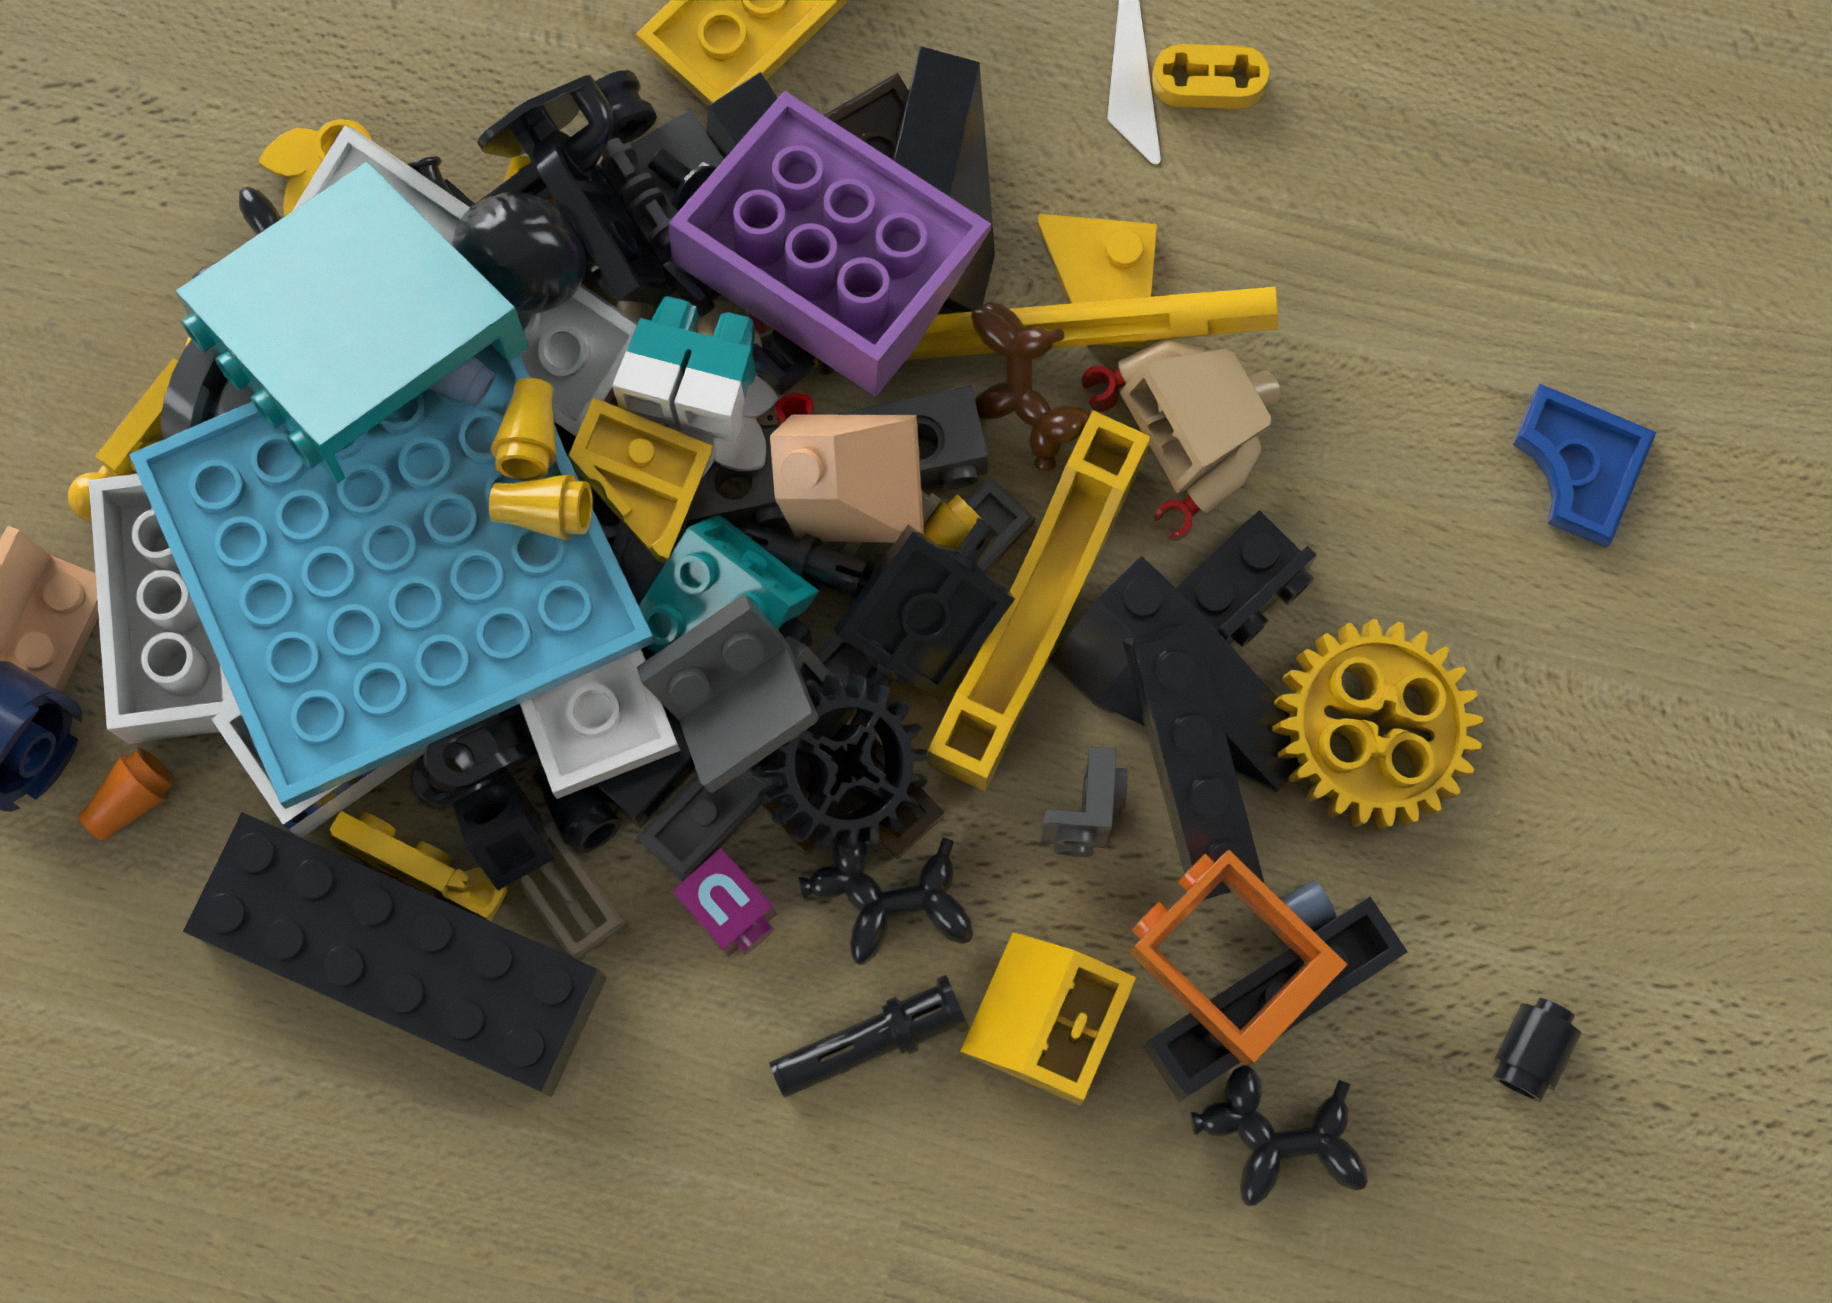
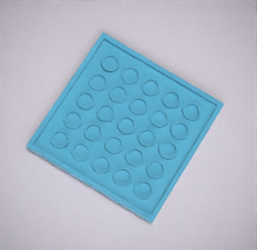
(381, 601)

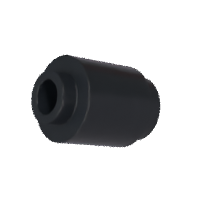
(1536, 1049)

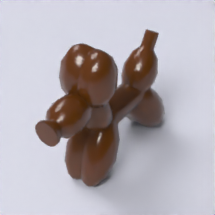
(1009, 337)

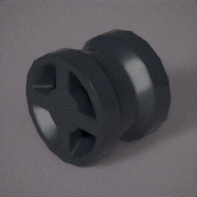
(630, 113)

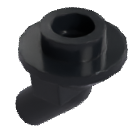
(680, 176)

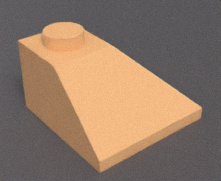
(848, 476)

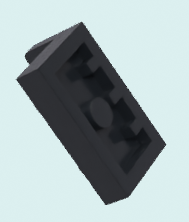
(1248, 578)

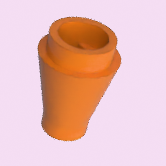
(129, 791)

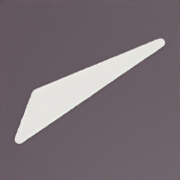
(1130, 88)

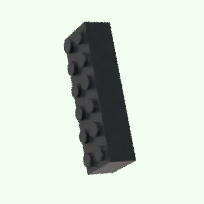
(396, 954)

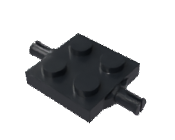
(926, 611)

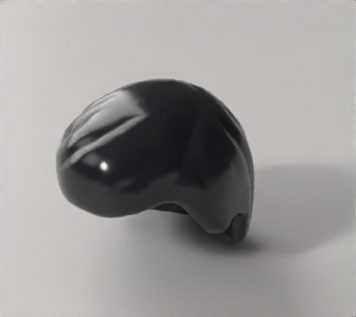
(523, 250)

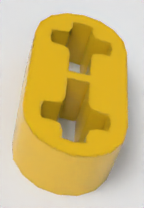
(1210, 76)

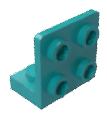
(711, 570)

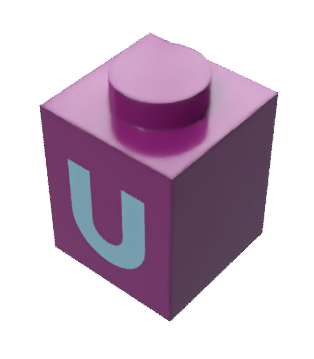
(726, 904)

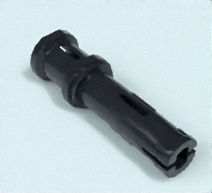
(872, 1038)

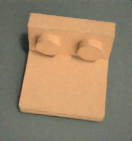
(44, 609)

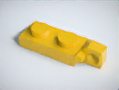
(421, 867)

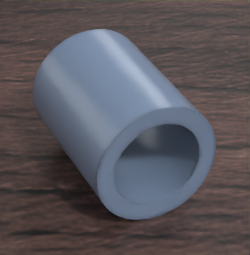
(1310, 905)

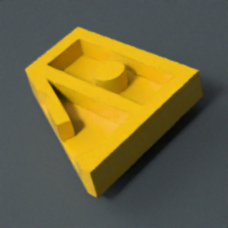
(1100, 258)
(640, 472)

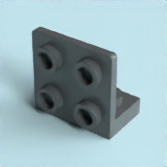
(731, 691)

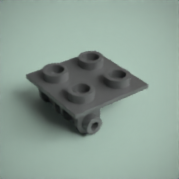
(644, 191)

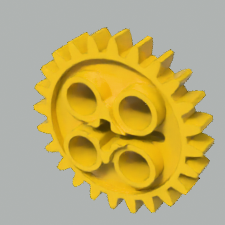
(1370, 780)

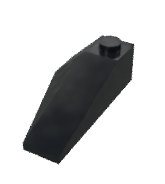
(946, 147)
(1147, 602)

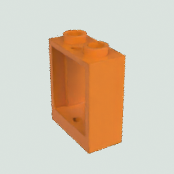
(1287, 1004)

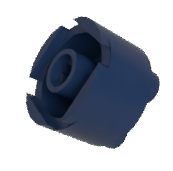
(32, 734)

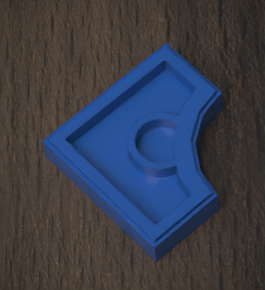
(1586, 459)

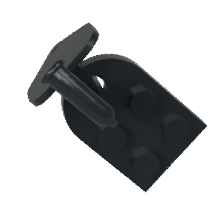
(570, 174)

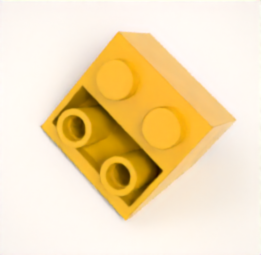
(1048, 1016)

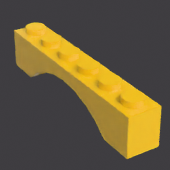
(1045, 593)

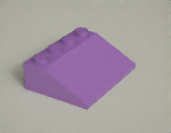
(827, 242)

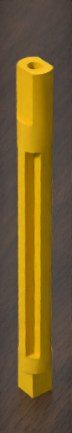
(1116, 321)

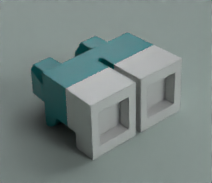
(688, 374)

